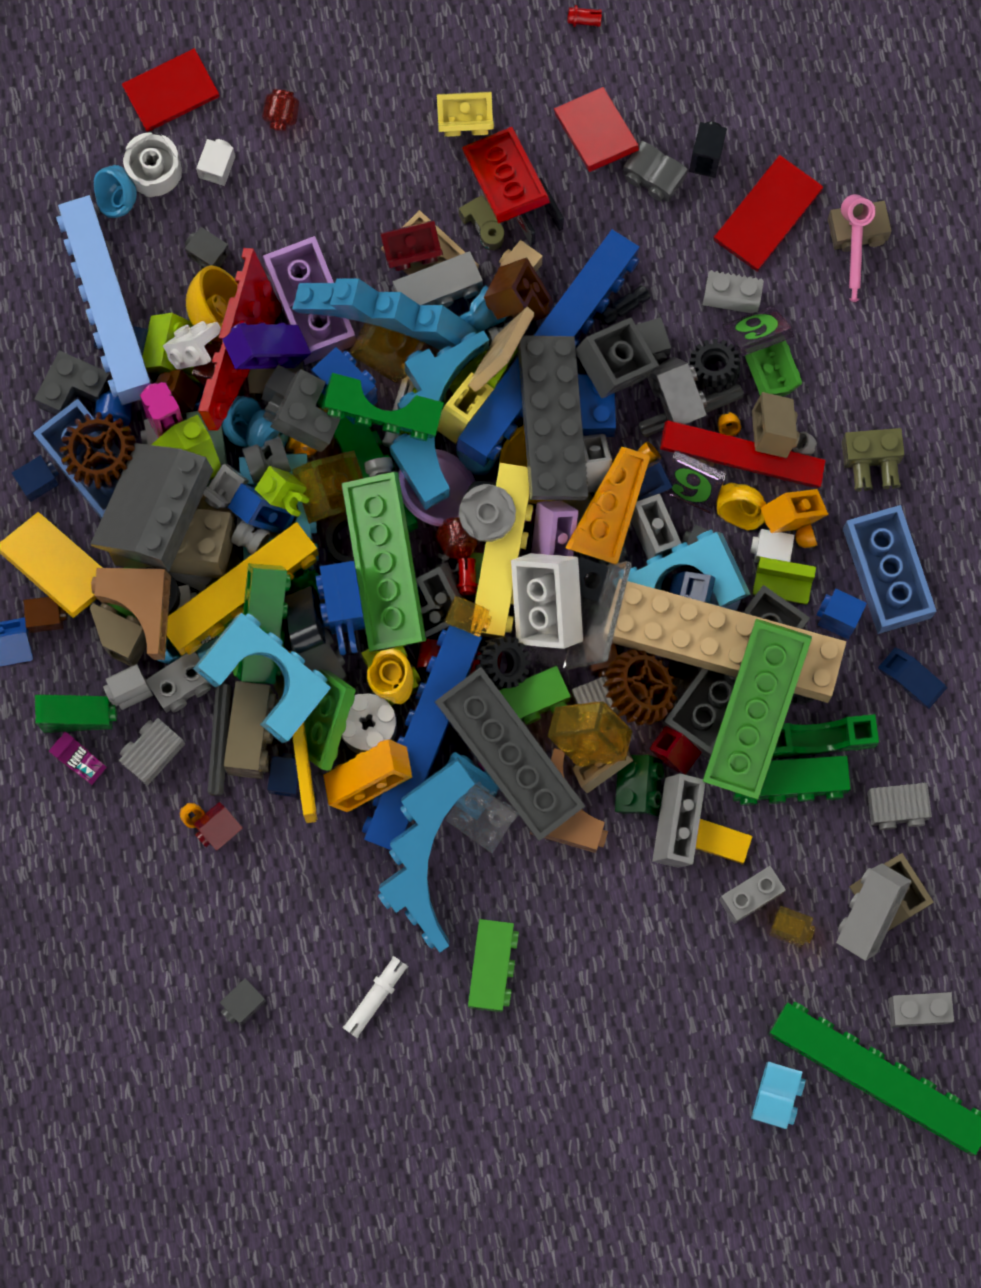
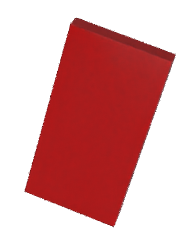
(505, 175)
(768, 213)

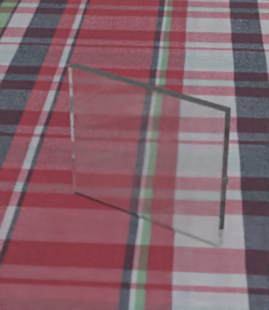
(599, 618)

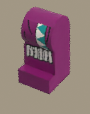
(77, 758)

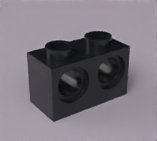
(708, 149)

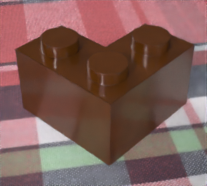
(516, 288)

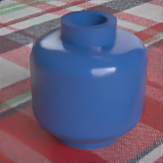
(109, 404)

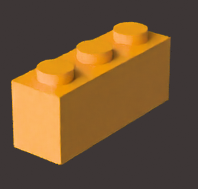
(367, 775)

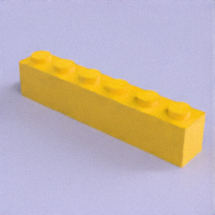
(225, 598)

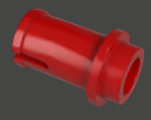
(584, 16)
(467, 577)

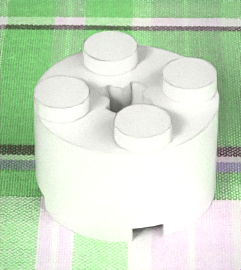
(154, 149)
(382, 716)

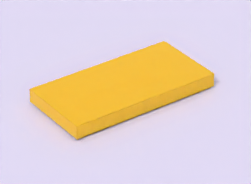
(52, 563)

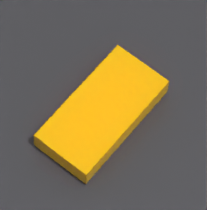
(722, 841)

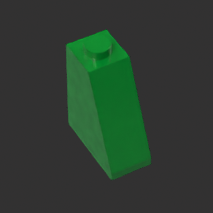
(73, 713)

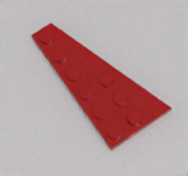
(252, 304)

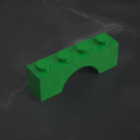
(346, 398)
(828, 737)

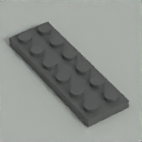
(552, 418)
(509, 754)

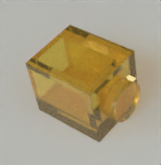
(792, 927)

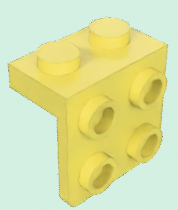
(465, 113)

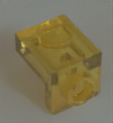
(468, 616)

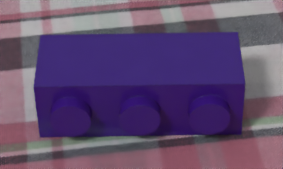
(266, 346)

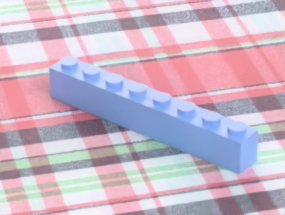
(105, 299)

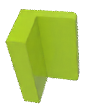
(785, 579)

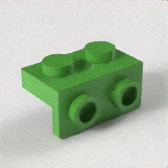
(774, 369)

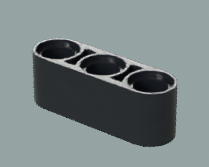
(305, 619)

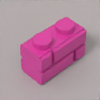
(160, 408)

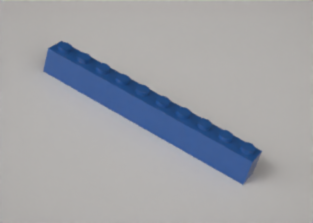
(568, 318)

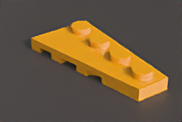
(611, 509)

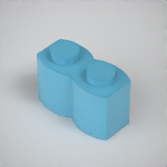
(777, 1095)

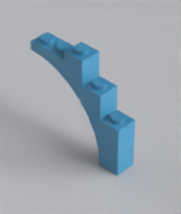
(389, 310)
(432, 379)
(409, 886)

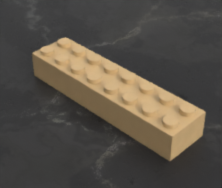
(713, 637)

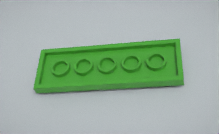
(383, 562)
(757, 708)

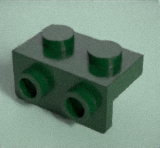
(640, 786)

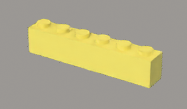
(495, 579)

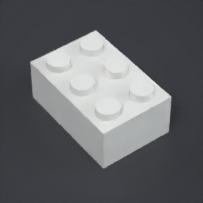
(547, 600)

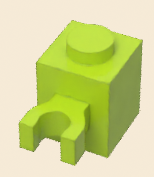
(282, 490)

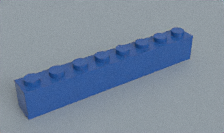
(425, 731)

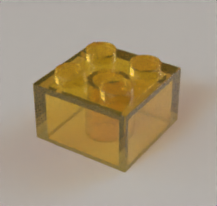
(384, 350)
(324, 484)
(590, 733)

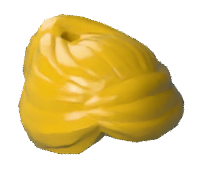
(741, 506)
(388, 670)

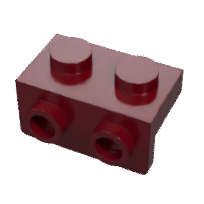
(411, 245)

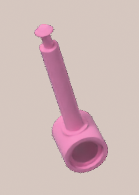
(856, 236)

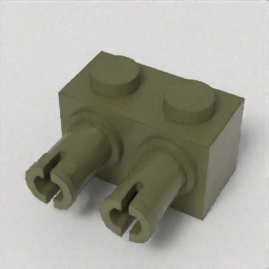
(872, 449)

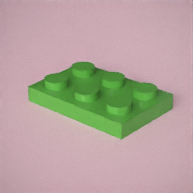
(328, 721)

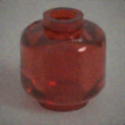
(280, 109)
(455, 540)

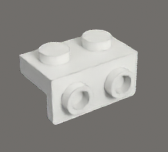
(188, 345)

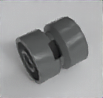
(260, 458)

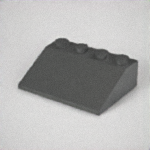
(153, 505)

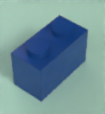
(258, 512)
(840, 613)

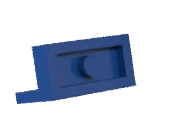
(14, 642)

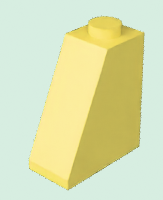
(461, 409)

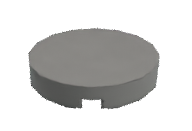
(487, 513)

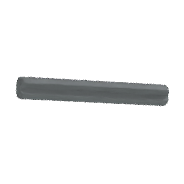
(714, 401)
(219, 739)

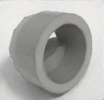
(809, 440)

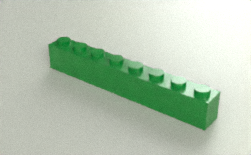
(878, 1078)

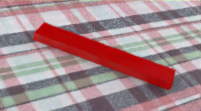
(741, 454)

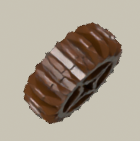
(92, 459)
(634, 694)

